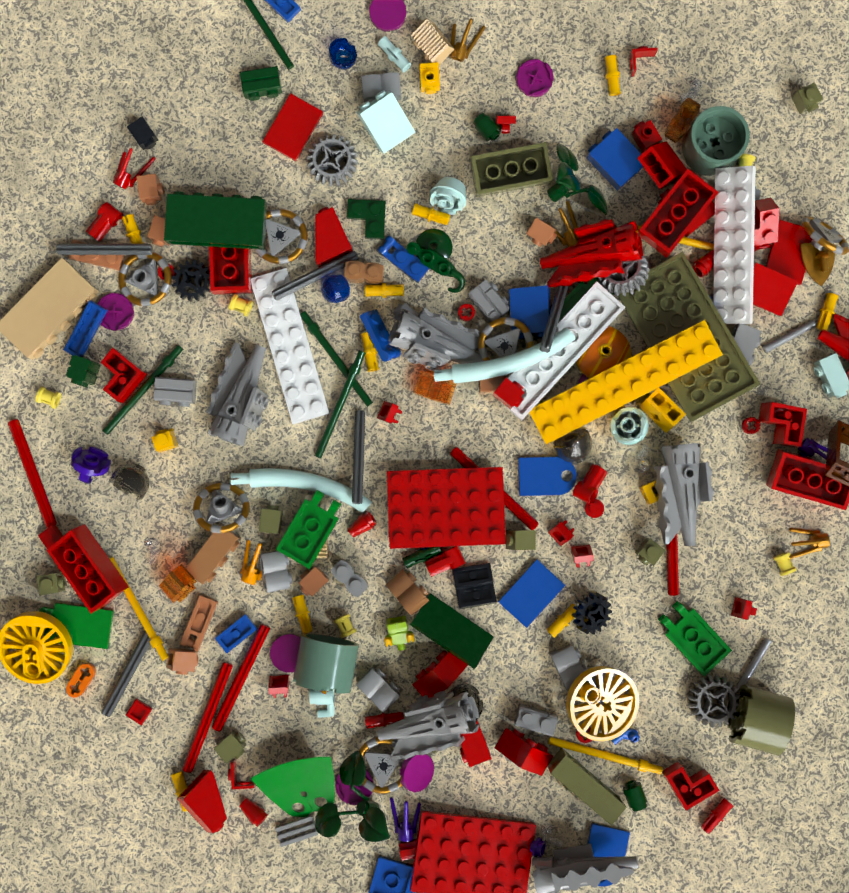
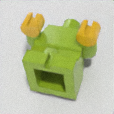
(398, 633)

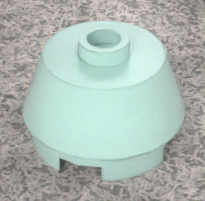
(448, 195)
(629, 425)

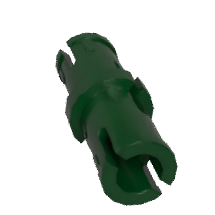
(420, 555)

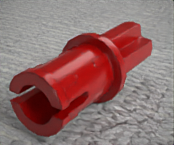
(383, 719)
(716, 816)

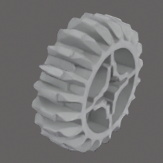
(338, 155)
(635, 275)
(719, 695)

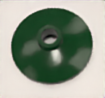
(437, 236)

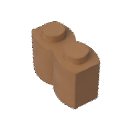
(370, 273)
(407, 592)

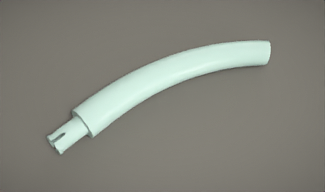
(501, 366)
(299, 479)

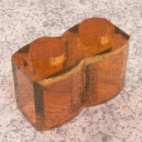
(681, 121)
(438, 391)
(178, 584)

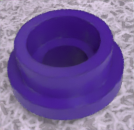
(537, 847)

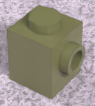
(807, 98)
(270, 520)
(521, 539)
(649, 552)
(51, 583)
(231, 746)

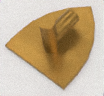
(817, 262)

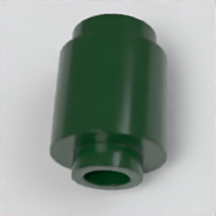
(487, 127)
(635, 795)

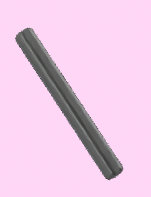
(104, 249)
(313, 276)
(553, 319)
(358, 457)
(126, 675)

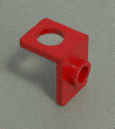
(642, 51)
(232, 776)

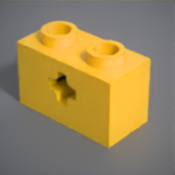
(662, 410)

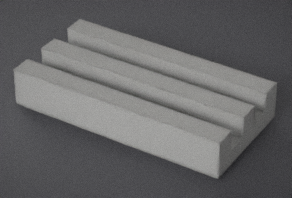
(278, 829)

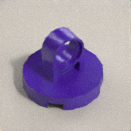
(90, 463)

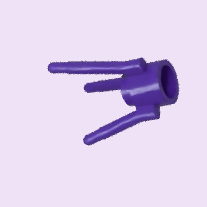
(810, 447)
(405, 829)

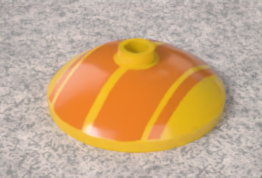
(595, 361)

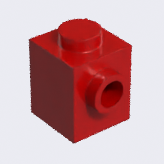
(646, 135)
(509, 393)

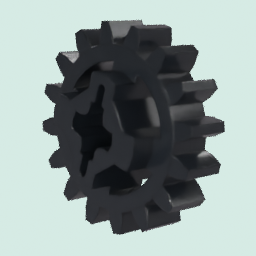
(185, 285)
(591, 613)

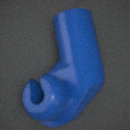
(629, 734)

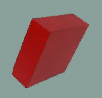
(50, 536)
(139, 711)

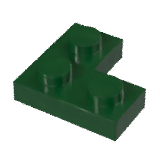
(373, 212)

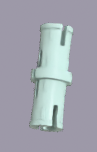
(394, 54)

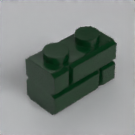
(261, 83)
(82, 371)

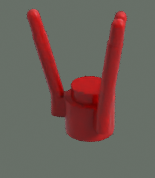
(121, 177)

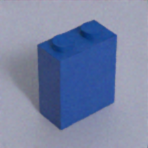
(615, 158)
(531, 307)

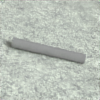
(789, 336)
(754, 663)

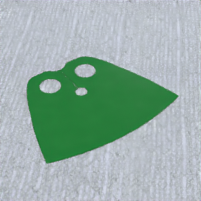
(287, 781)

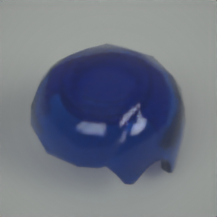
(341, 47)
(335, 288)

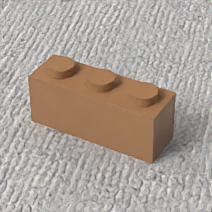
(212, 556)

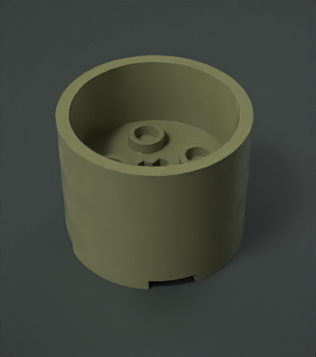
(763, 720)

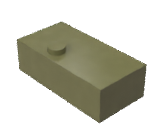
(511, 169)
(586, 786)

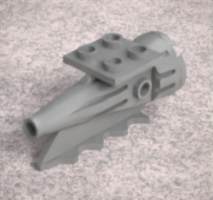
(434, 339)
(237, 398)
(681, 488)
(432, 725)
(579, 868)

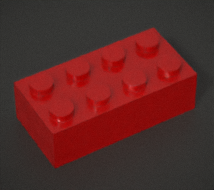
(677, 213)
(230, 270)
(806, 479)
(87, 568)

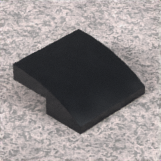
(474, 586)

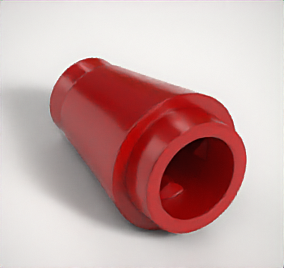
(704, 264)
(362, 524)
(253, 812)

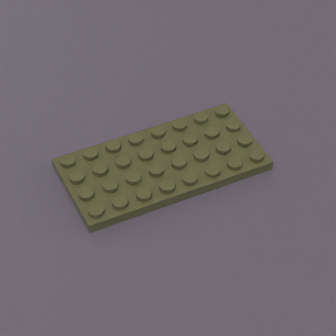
(673, 302)

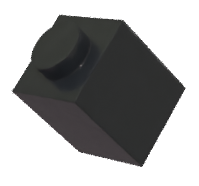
(143, 133)

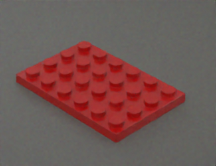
(446, 507)
(471, 854)

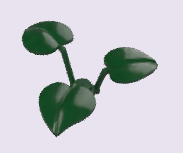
(566, 180)
(374, 824)

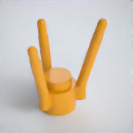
(250, 573)

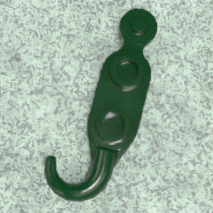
(437, 263)

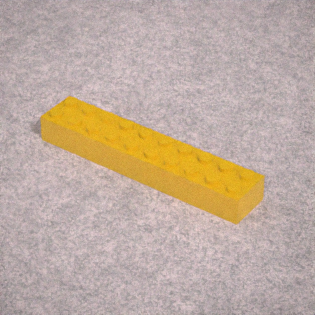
(625, 382)

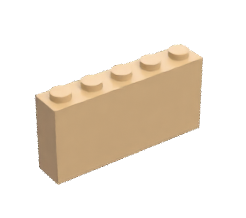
(47, 309)

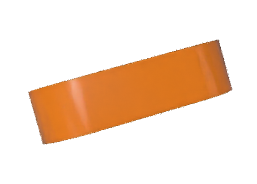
(77, 678)

